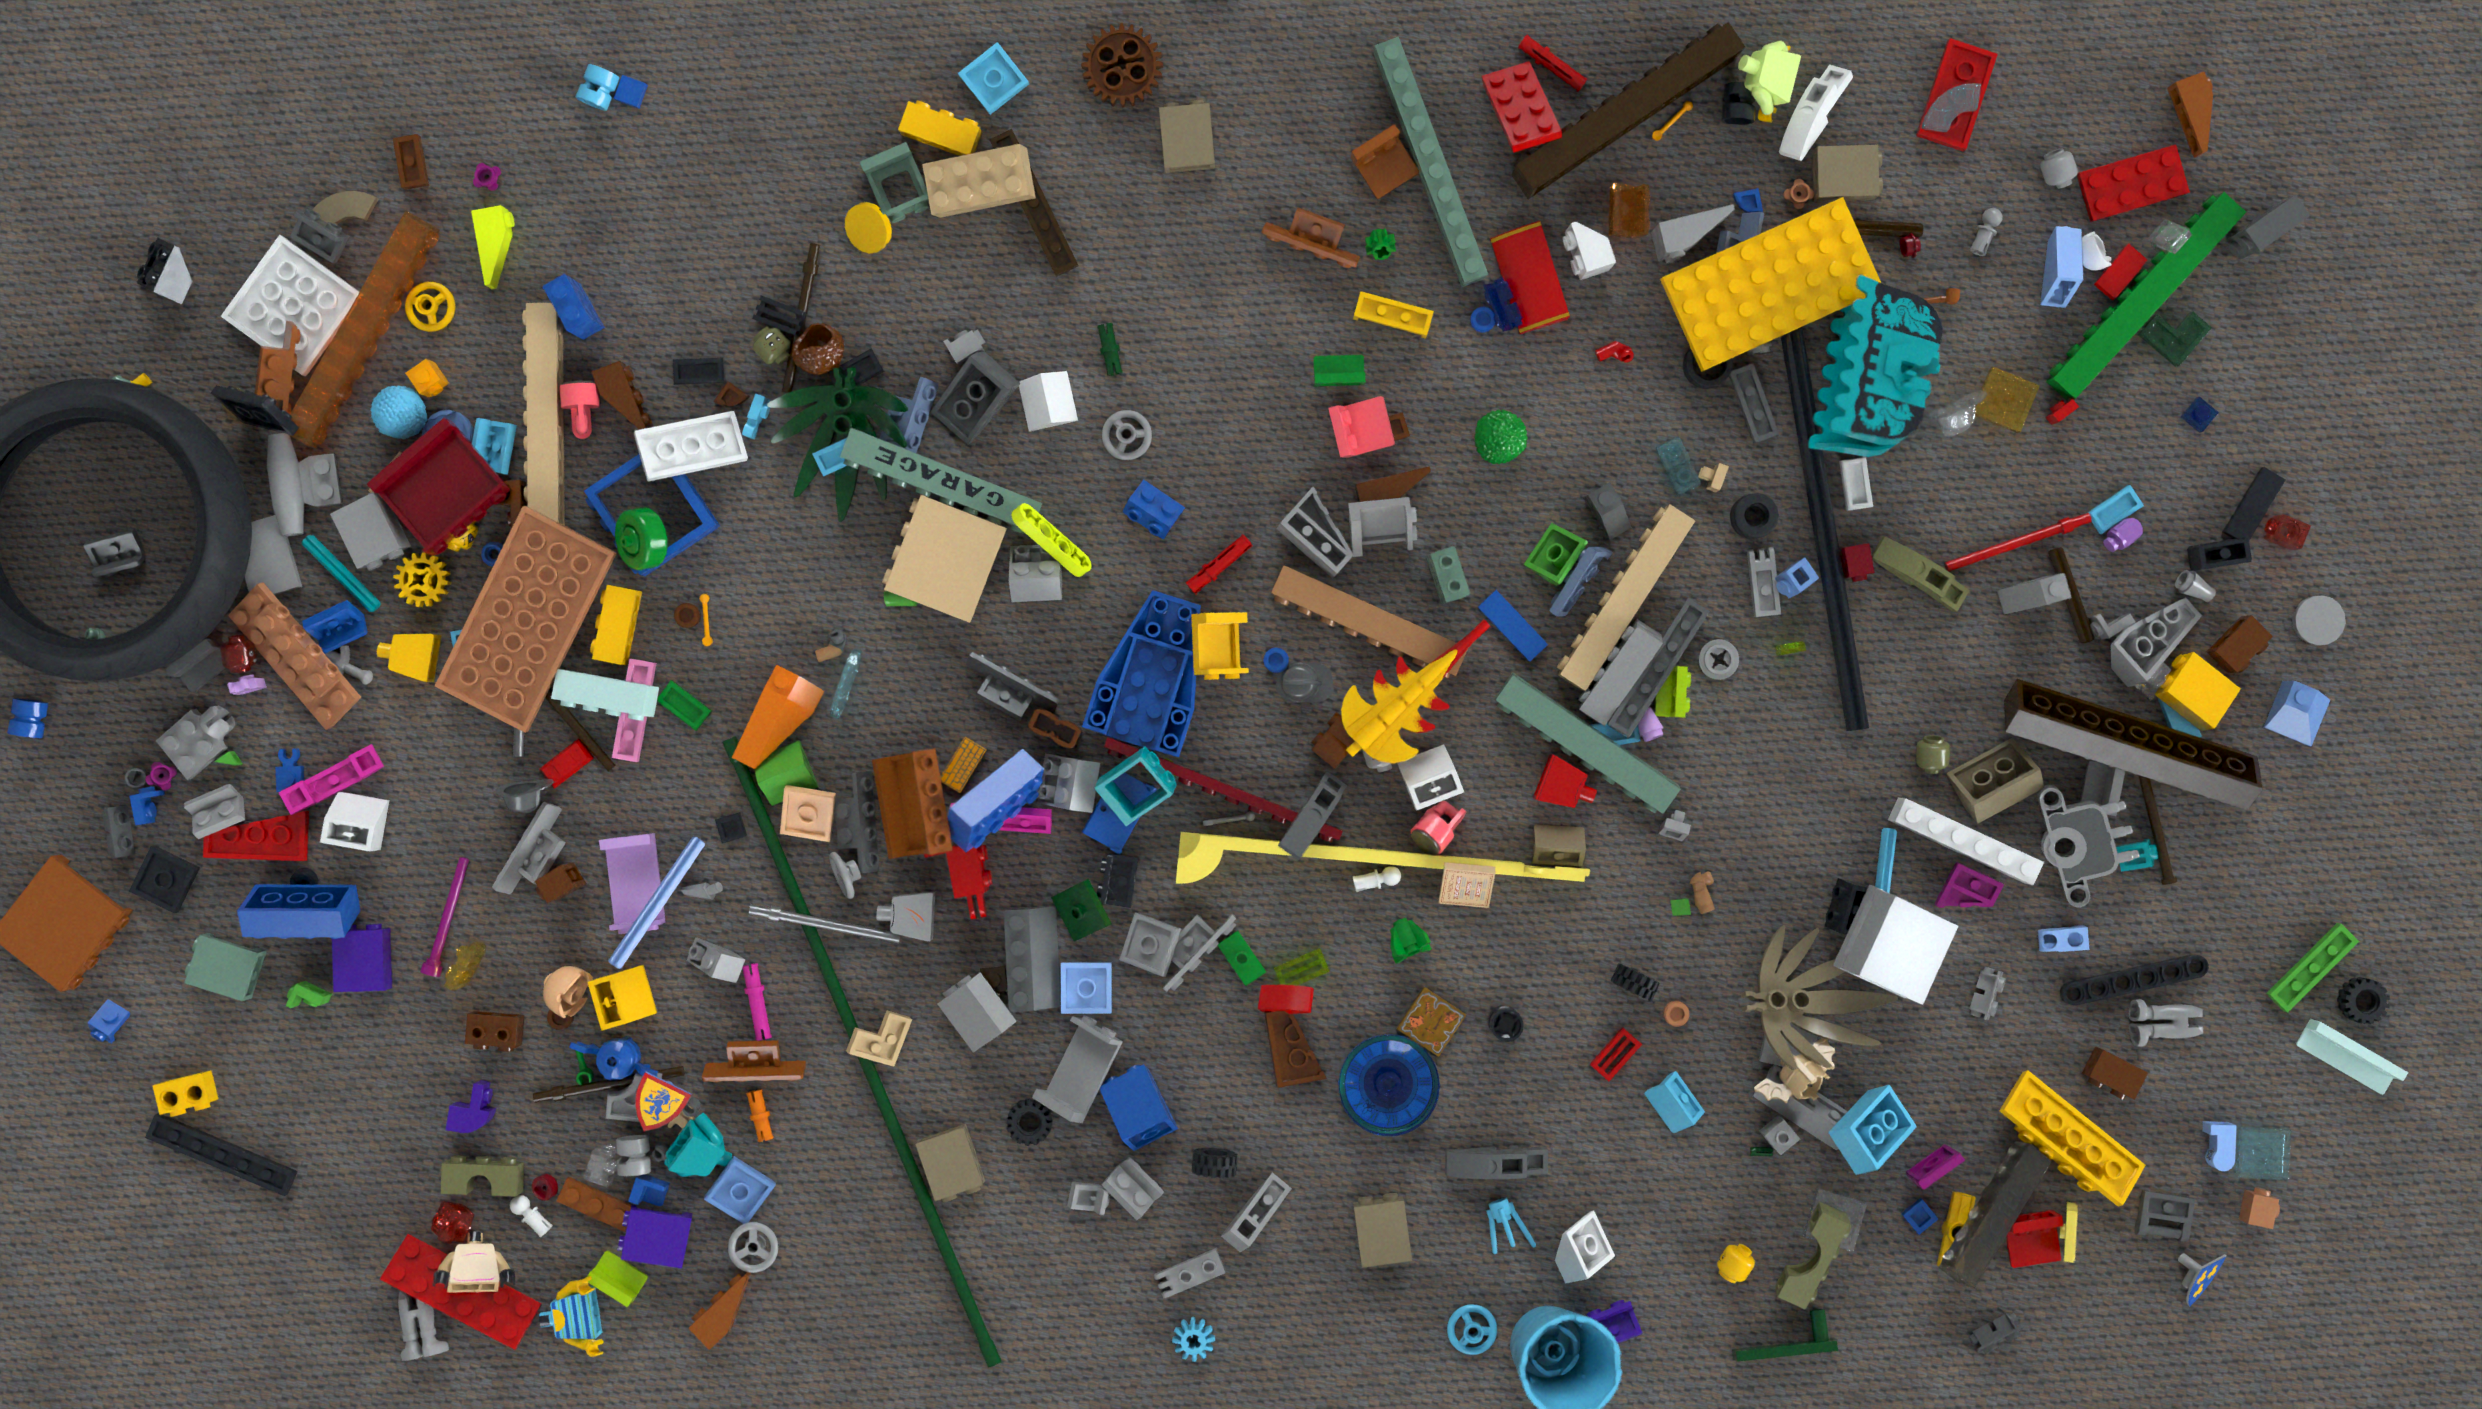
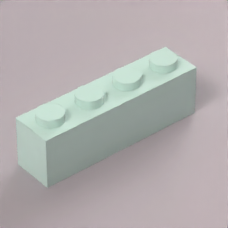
(605, 693)

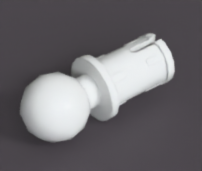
(1389, 876)
(521, 1206)

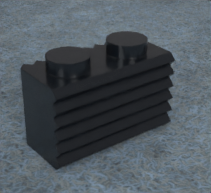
(2219, 554)

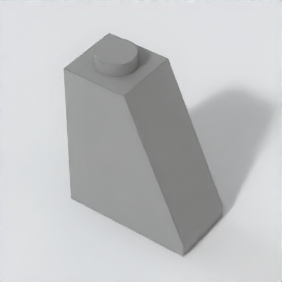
(2034, 593)

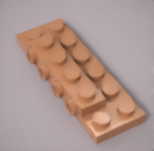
(294, 656)

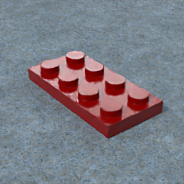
(1958, 66)
(1521, 106)
(2133, 183)

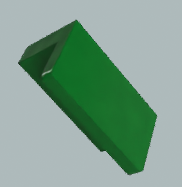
(1339, 370)

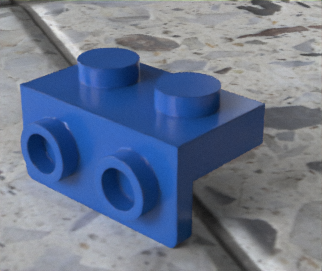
(1153, 509)
(336, 626)

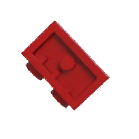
(2034, 1239)

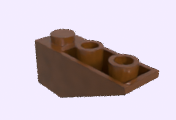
(616, 387)

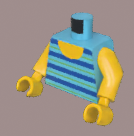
(576, 1316)

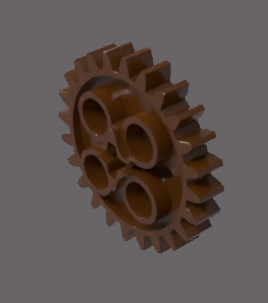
(1115, 43)

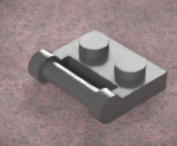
(2165, 1207)

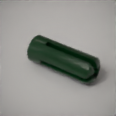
(1761, 1151)

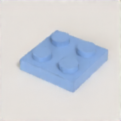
(1086, 987)

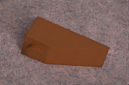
(2193, 105)

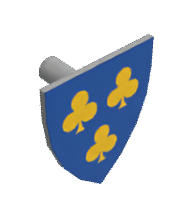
(2198, 1276)

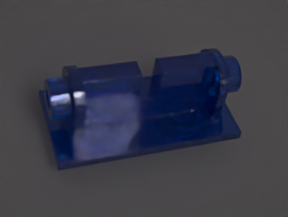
(1506, 316)

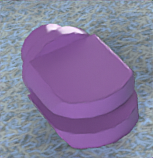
(2123, 534)

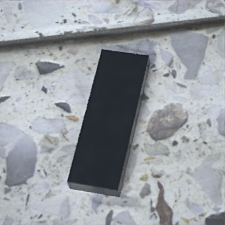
(2254, 504)

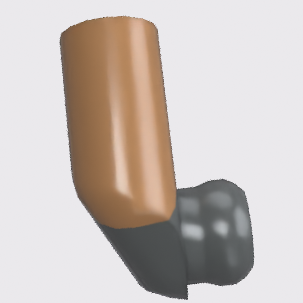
(835, 647)

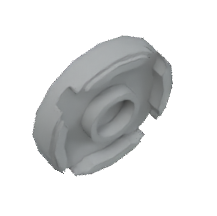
(2318, 620)

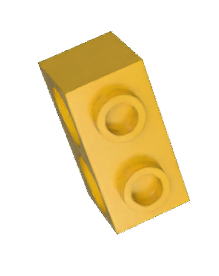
(186, 1094)

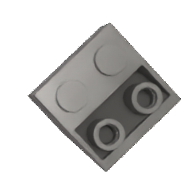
(1034, 574)
(1068, 783)

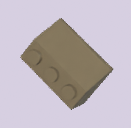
(1996, 780)

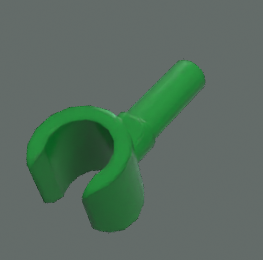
(583, 1069)

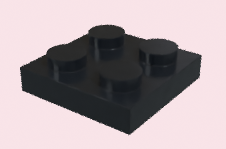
(164, 879)

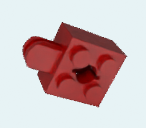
(970, 876)

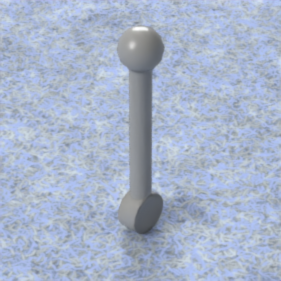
(1248, 816)

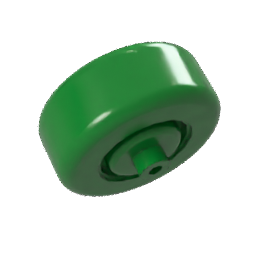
(641, 538)

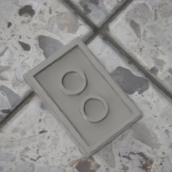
(271, 558)

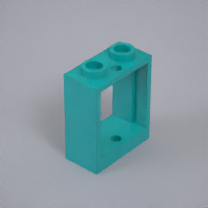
(1116, 798)

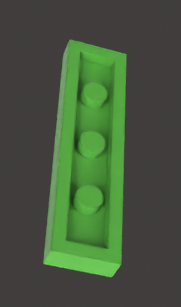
(2312, 967)

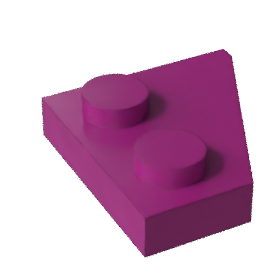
(1968, 888)

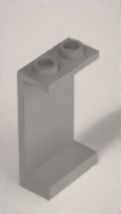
(1080, 1070)

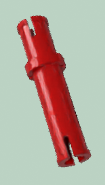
(1529, 46)
(1216, 566)

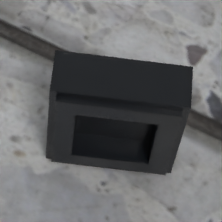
(731, 827)

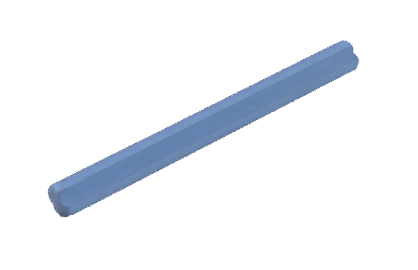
(656, 902)

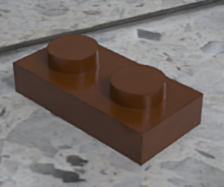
(410, 161)

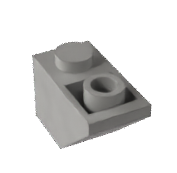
(715, 960)

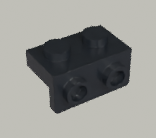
(1118, 880)

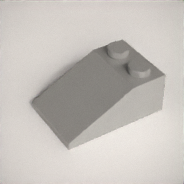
(1679, 235)

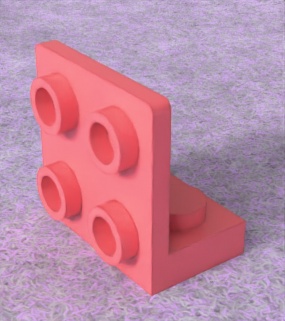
(1361, 427)

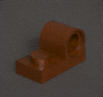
(515, 501)

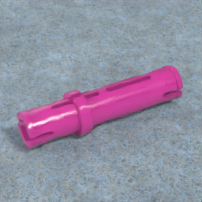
(756, 1001)

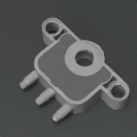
(2092, 838)

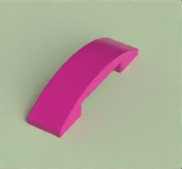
(332, 780)

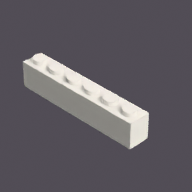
(1965, 841)

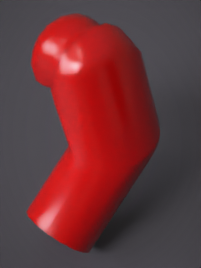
(1617, 350)

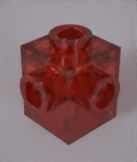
(452, 1222)

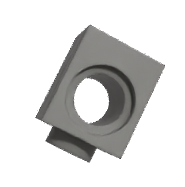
(1779, 1135)

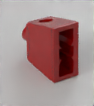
(1563, 784)

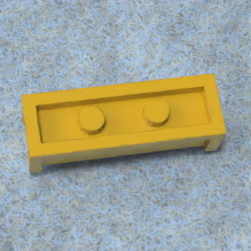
(1393, 314)

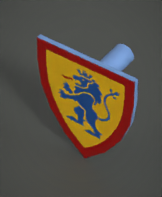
(658, 1101)

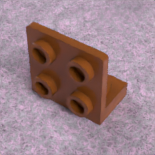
(1384, 162)

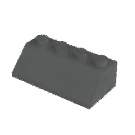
(1032, 958)

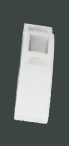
(1811, 112)

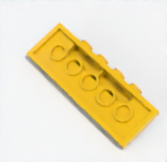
(2071, 1140)

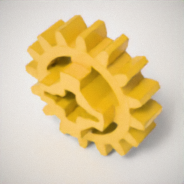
(431, 573)

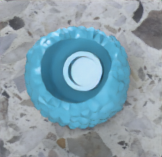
(398, 412)

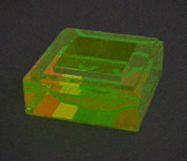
(1790, 648)

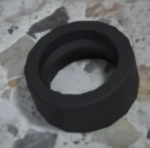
(1700, 382)

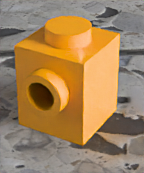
(427, 378)

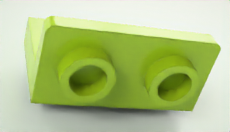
(1672, 698)

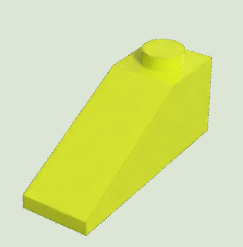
(493, 239)

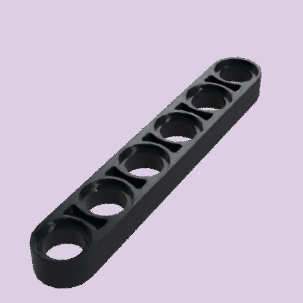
(2133, 976)

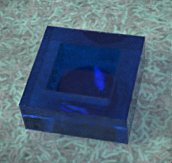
(2199, 414)

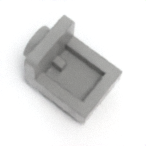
(2104, 630)
(1088, 1197)

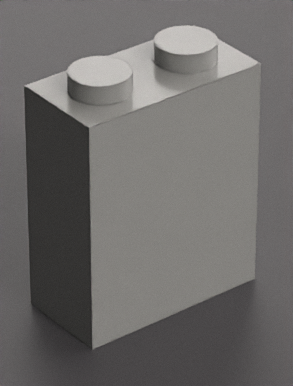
(370, 531)
(976, 1011)

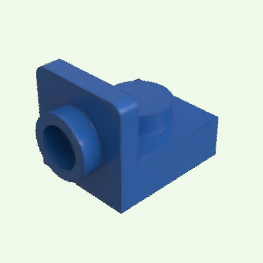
(143, 809)

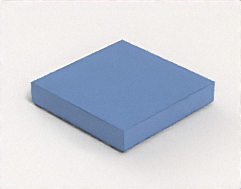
(739, 1190)

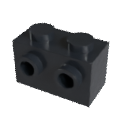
(1844, 905)

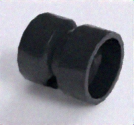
(1739, 104)
(1505, 1023)

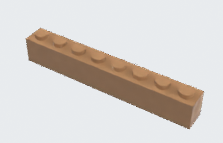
(1361, 618)

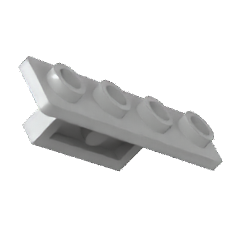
(534, 851)
(1192, 943)

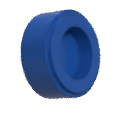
(1482, 319)
(1276, 660)

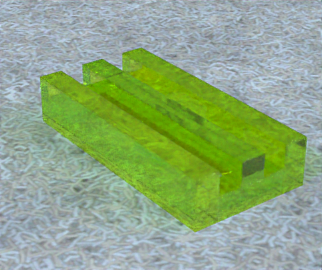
(1321, 960)

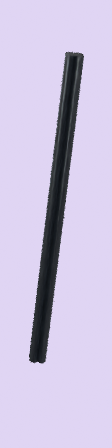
(1825, 533)

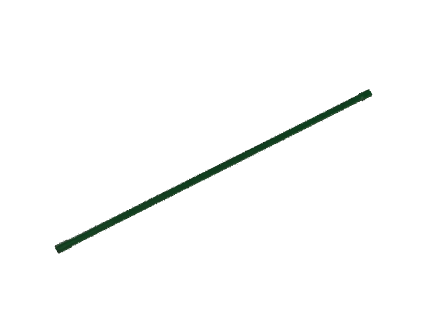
(986, 1344)

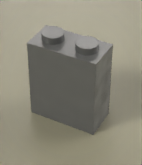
(2267, 227)

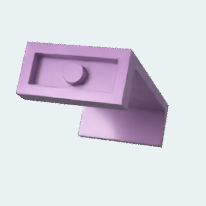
(632, 878)

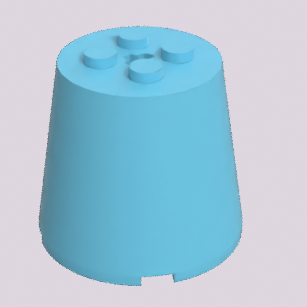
(1579, 1368)

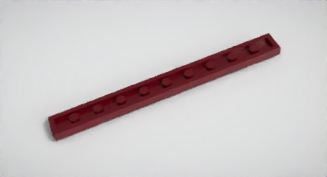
(1212, 786)

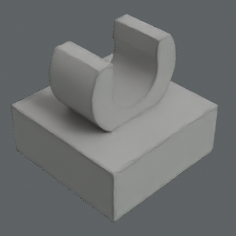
(1674, 827)

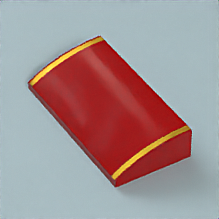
(1531, 275)

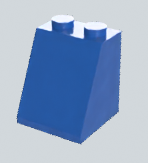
(1137, 1107)

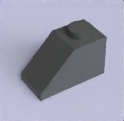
(1609, 510)

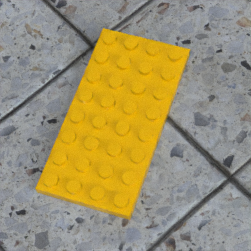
(1770, 284)

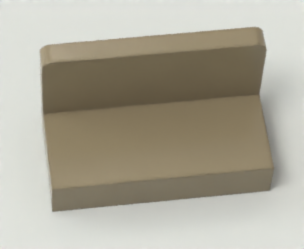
(1559, 845)

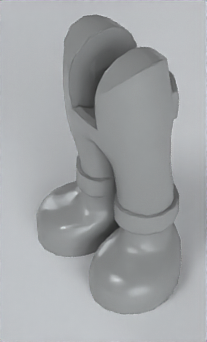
(2175, 1029)
(425, 1315)

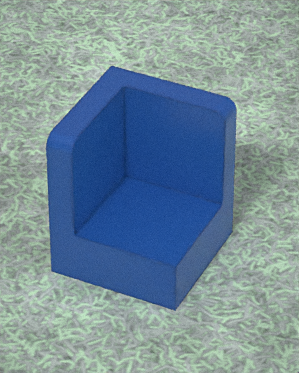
(649, 1190)

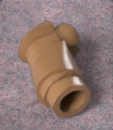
(1701, 894)

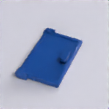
(1106, 825)

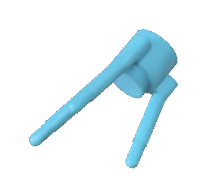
(1501, 1211)

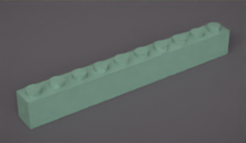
(1430, 162)

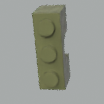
(504, 1175)

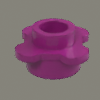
(480, 173)
(158, 768)

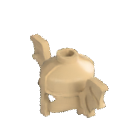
(1797, 1080)

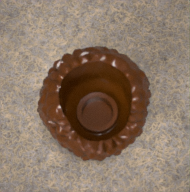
(818, 349)

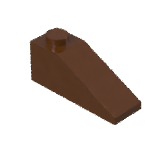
(1390, 486)

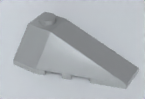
(2150, 641)

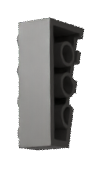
(1621, 671)

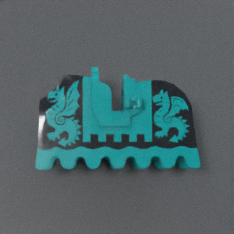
(1877, 370)

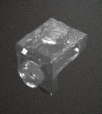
(2169, 237)

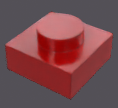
(2061, 410)

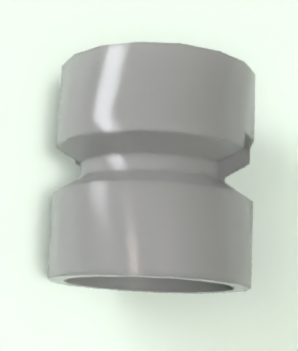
(633, 1155)

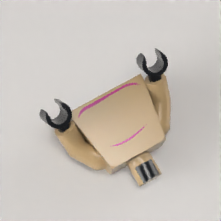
(474, 1267)

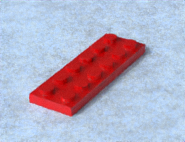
(498, 1314)

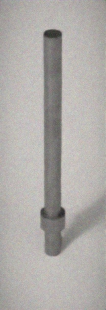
(775, 914)

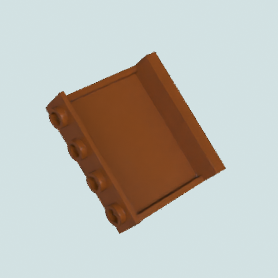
(912, 804)
(61, 924)

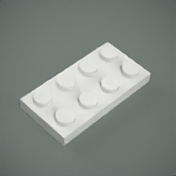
(690, 446)

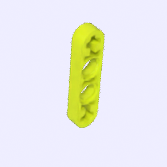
(1071, 557)

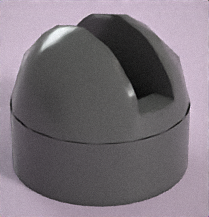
(131, 775)

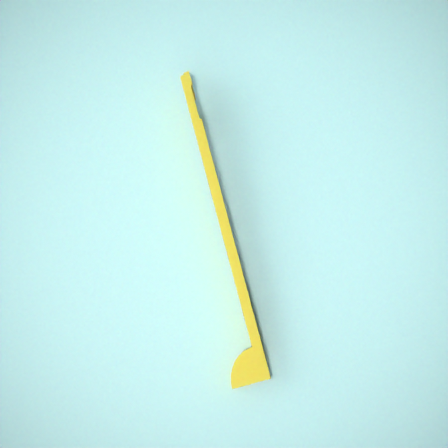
(1202, 853)

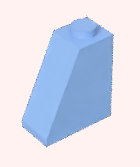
(2062, 267)

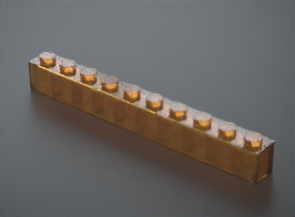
(362, 328)

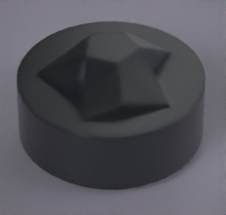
(304, 876)

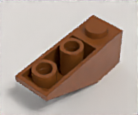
(719, 1318)

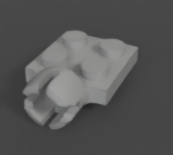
(196, 739)

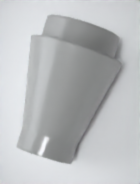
(2193, 585)

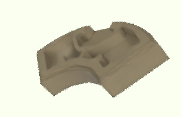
(346, 206)

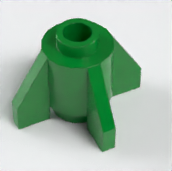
(1407, 940)

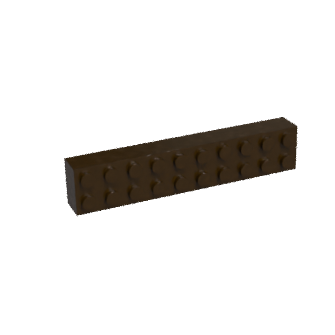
(1628, 109)
(2132, 744)

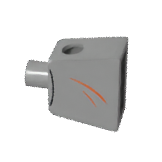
(910, 915)

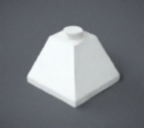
(1583, 1249)

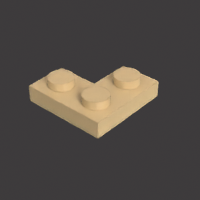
(882, 1046)

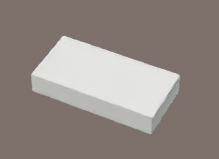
(1856, 483)

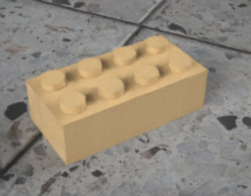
(979, 180)

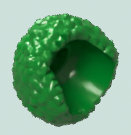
(1500, 436)

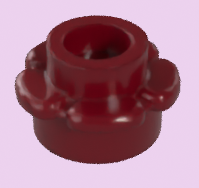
(1909, 245)

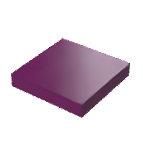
(1934, 1166)

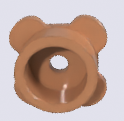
(1803, 188)

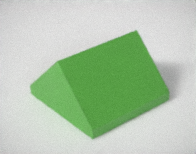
(1555, 554)
(785, 768)

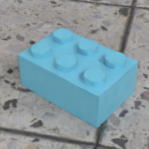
(1872, 1129)

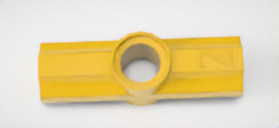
(1958, 1213)

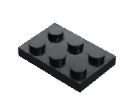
(255, 409)

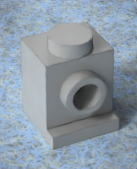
(965, 345)

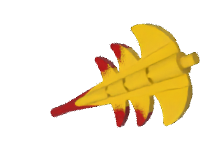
(1378, 726)

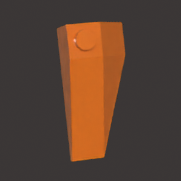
(778, 713)

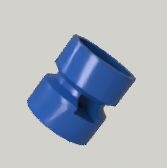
(27, 718)

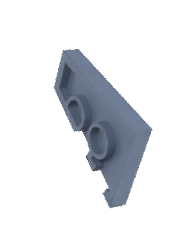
(1574, 588)

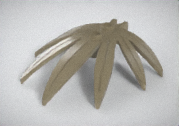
(1786, 1002)

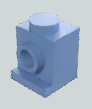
(1791, 581)

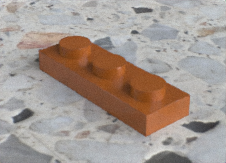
(593, 1203)

